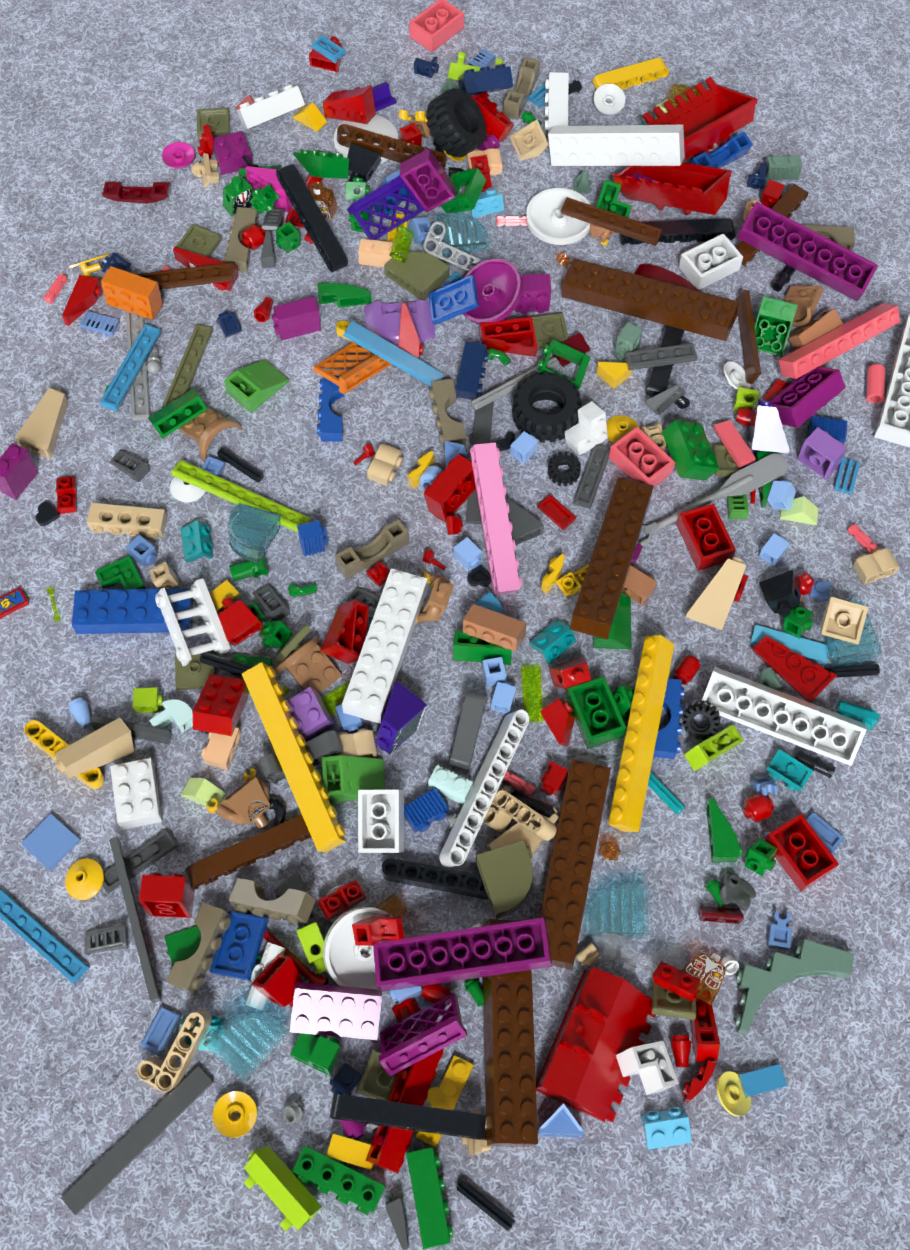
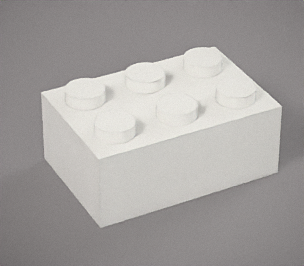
(710, 261)
(136, 794)
(380, 821)

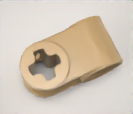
(655, 434)

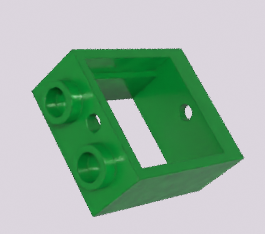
(474, 181)
(567, 353)

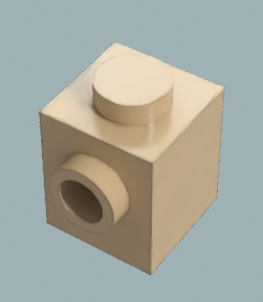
(164, 577)

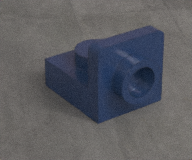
(425, 67)
(757, 181)
(115, 261)
(228, 324)
(345, 1080)

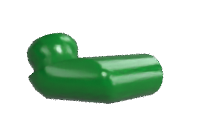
(504, 359)
(296, 591)

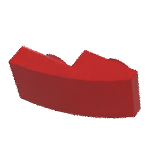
(206, 142)
(482, 164)
(66, 494)
(341, 900)
(695, 1086)

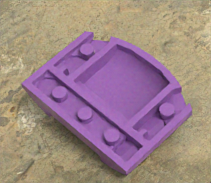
(385, 319)

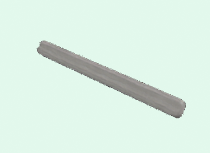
(509, 386)

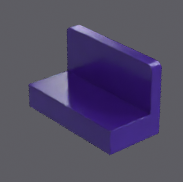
(382, 96)

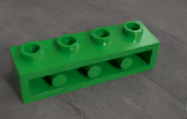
(338, 1179)
(428, 1198)

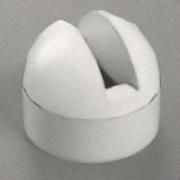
(730, 964)

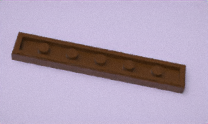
(611, 221)
(192, 276)
(748, 337)

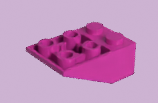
(261, 177)

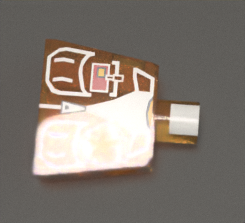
(324, 199)
(710, 973)

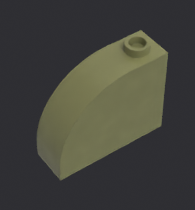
(418, 274)
(506, 876)

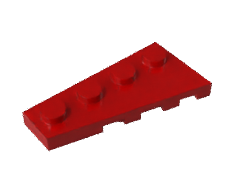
(799, 673)

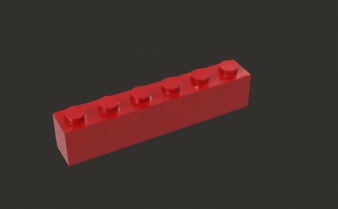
(409, 1088)

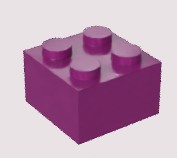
(229, 152)
(535, 294)

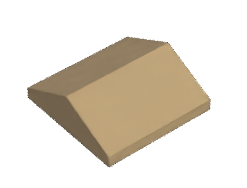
(530, 141)
(843, 620)

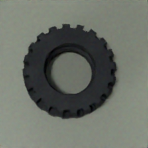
(456, 122)
(546, 388)

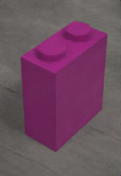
(296, 318)
(16, 471)

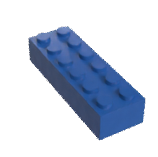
(124, 611)

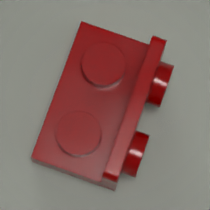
(676, 981)

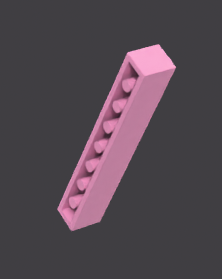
(495, 519)

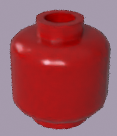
(253, 237)
(758, 807)

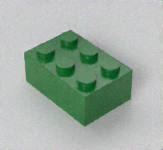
(690, 450)
(596, 712)

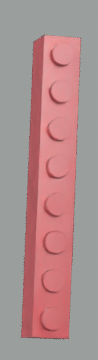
(839, 341)

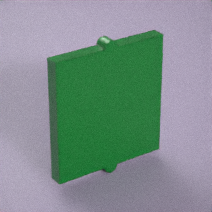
(183, 944)

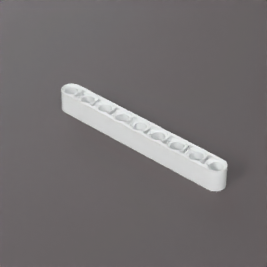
(479, 793)

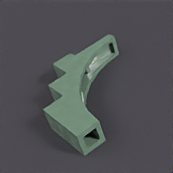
(811, 960)

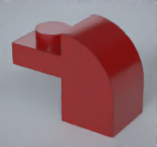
(377, 928)

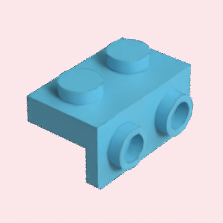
(488, 202)
(666, 1128)

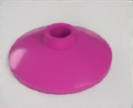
(178, 155)

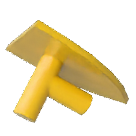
(86, 270)

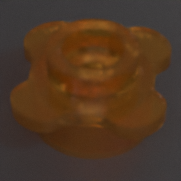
(563, 259)
(610, 851)

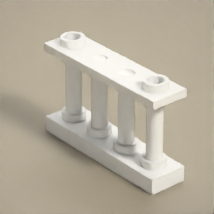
(205, 609)

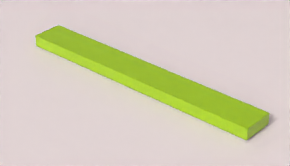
(236, 494)

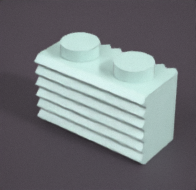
(450, 784)

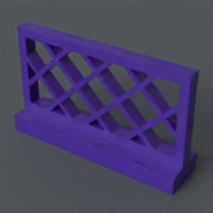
(375, 198)

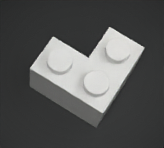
(589, 430)
(652, 1065)

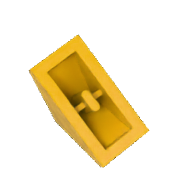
(310, 116)
(613, 373)

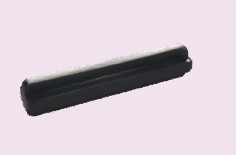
(240, 465)
(224, 664)
(854, 670)
(536, 804)
(485, 1204)

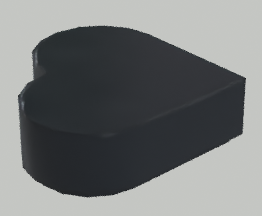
(46, 514)
(480, 577)

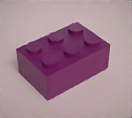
(427, 180)

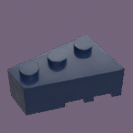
(486, 80)
(472, 371)

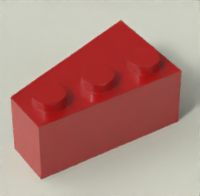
(351, 105)
(496, 122)
(510, 336)
(347, 632)

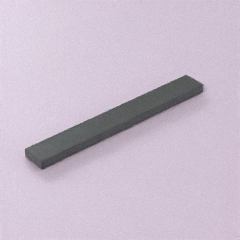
(481, 435)
(135, 920)
(136, 1141)

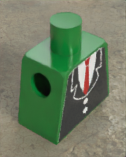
(237, 195)

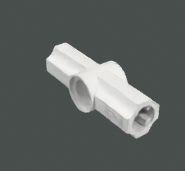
(255, 998)

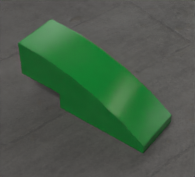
(343, 294)

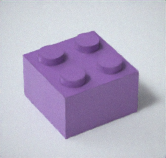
(822, 453)
(310, 713)

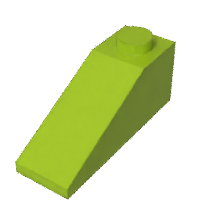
(713, 747)

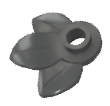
(738, 891)

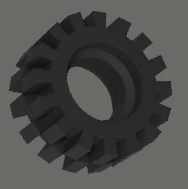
(565, 459)
(710, 712)

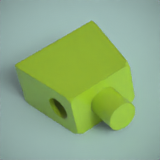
(309, 938)

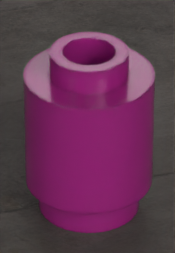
(353, 1129)

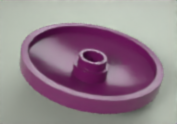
(497, 288)

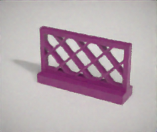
(424, 1042)

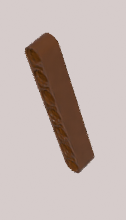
(385, 142)
(786, 205)
(247, 852)

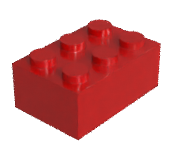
(450, 488)
(705, 537)
(220, 705)
(801, 852)
(166, 895)

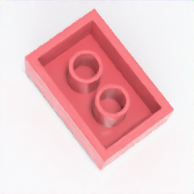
(436, 25)
(641, 458)

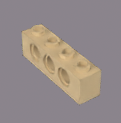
(119, 514)

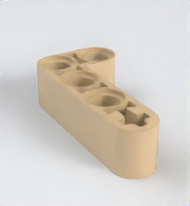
(506, 807)
(180, 1048)

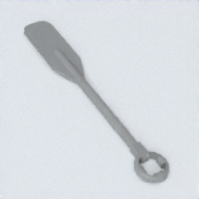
(739, 483)

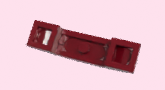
(145, 195)
(664, 275)

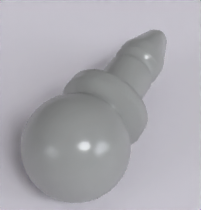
(153, 364)

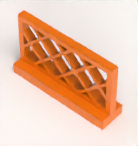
(361, 370)

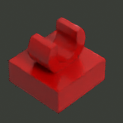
(378, 573)

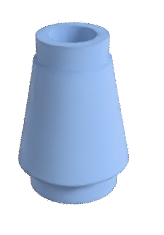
(80, 711)

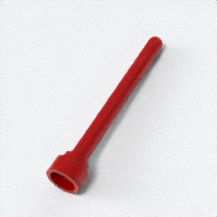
(304, 970)

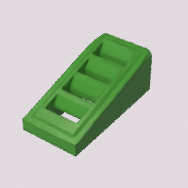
(737, 513)

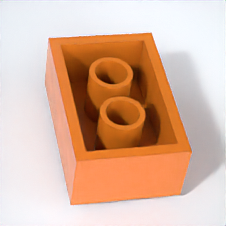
(131, 293)

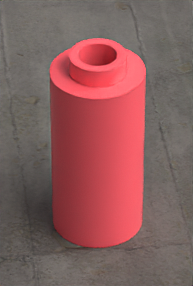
(875, 383)

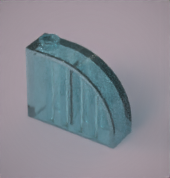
(462, 233)
(251, 531)
(847, 653)
(619, 911)
(245, 1041)

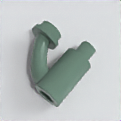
(770, 678)

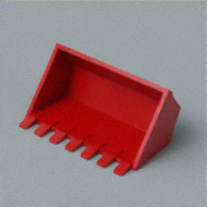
(707, 116)
(686, 186)
(597, 1026)

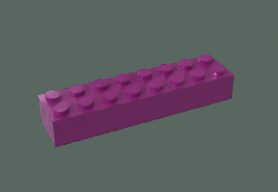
(807, 251)
(462, 954)

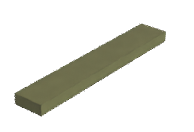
(189, 363)

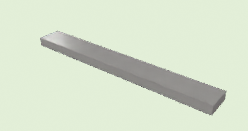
(139, 390)

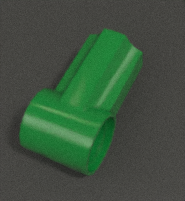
(248, 569)

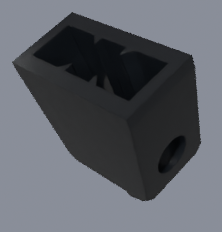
(362, 162)
(782, 592)

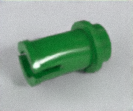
(529, 118)
(714, 889)
(475, 991)

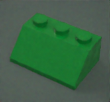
(621, 629)

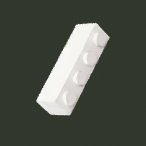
(557, 100)
(270, 107)

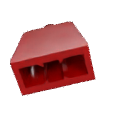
(320, 61)
(238, 621)
(572, 673)
(278, 981)

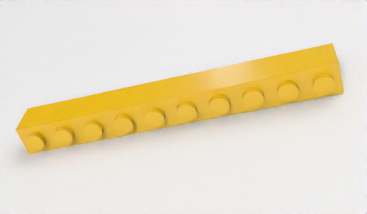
(641, 734)
(294, 758)

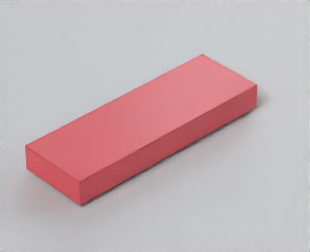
(734, 443)

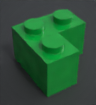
(609, 202)
(317, 1052)

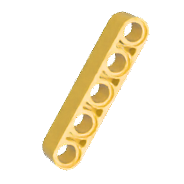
(633, 74)
(46, 735)

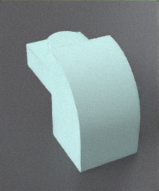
(176, 712)

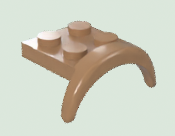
(806, 299)
(205, 428)
(310, 667)

